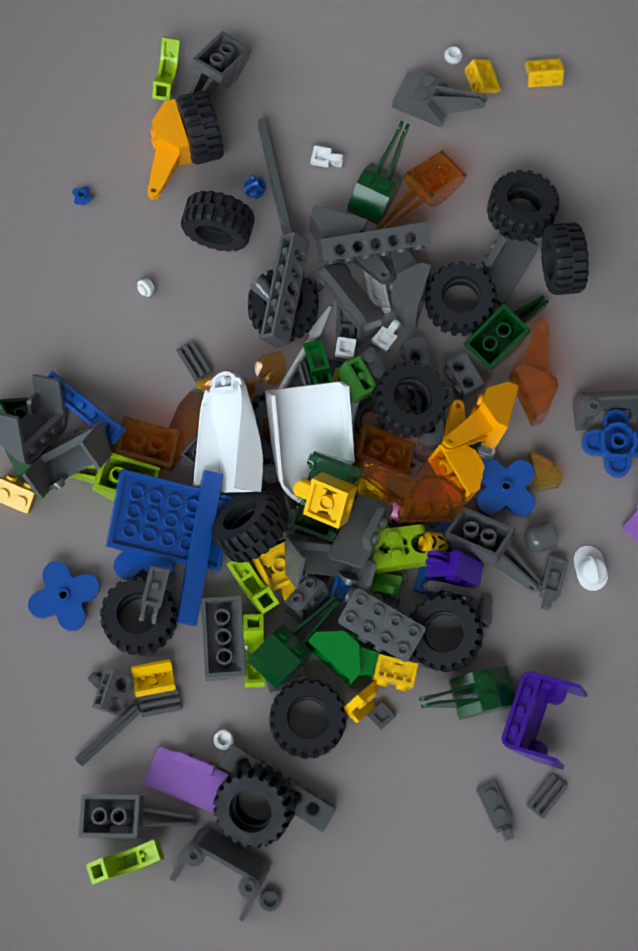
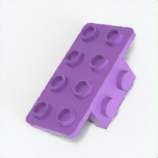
(185, 777)

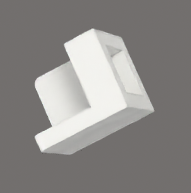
(345, 348)

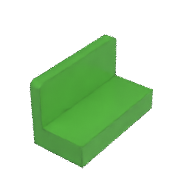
(386, 584)

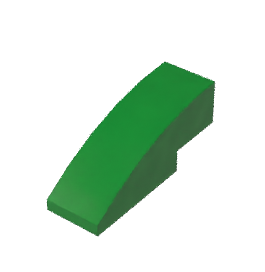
(317, 362)

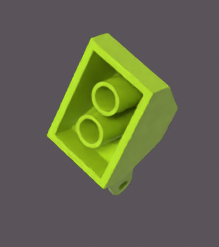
(107, 477)

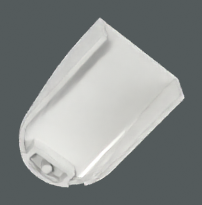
(305, 422)
(229, 436)

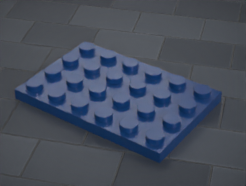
(157, 518)

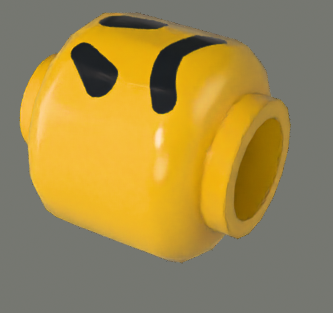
(432, 541)

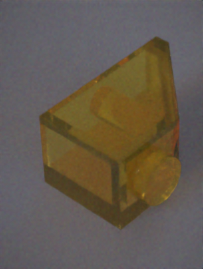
(546, 472)

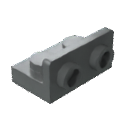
(308, 597)

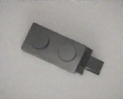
(552, 580)
(496, 810)

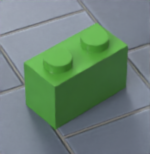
(358, 378)

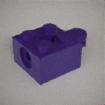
(454, 568)

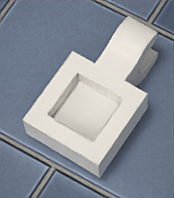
(323, 156)
(386, 337)

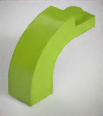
(167, 74)
(253, 588)
(253, 637)
(125, 862)

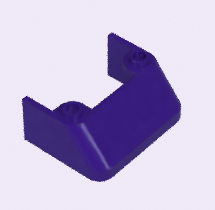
(528, 712)

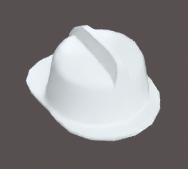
(590, 568)

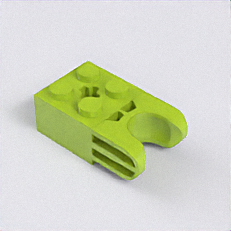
(398, 549)

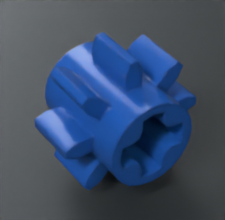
(254, 187)

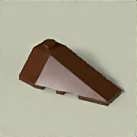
(187, 422)

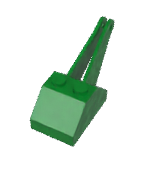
(343, 655)

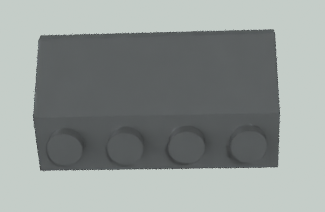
(223, 638)

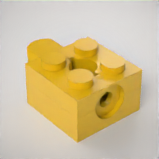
(321, 504)
(272, 571)

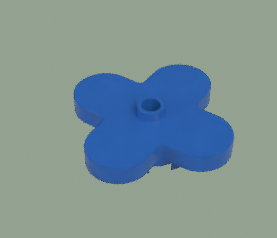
(601, 443)
(514, 498)
(132, 564)
(70, 609)

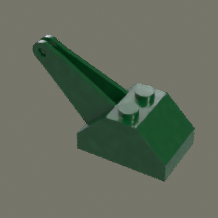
(377, 185)
(502, 333)
(284, 652)
(476, 693)

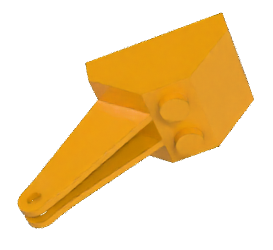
(171, 147)
(486, 420)
(462, 465)

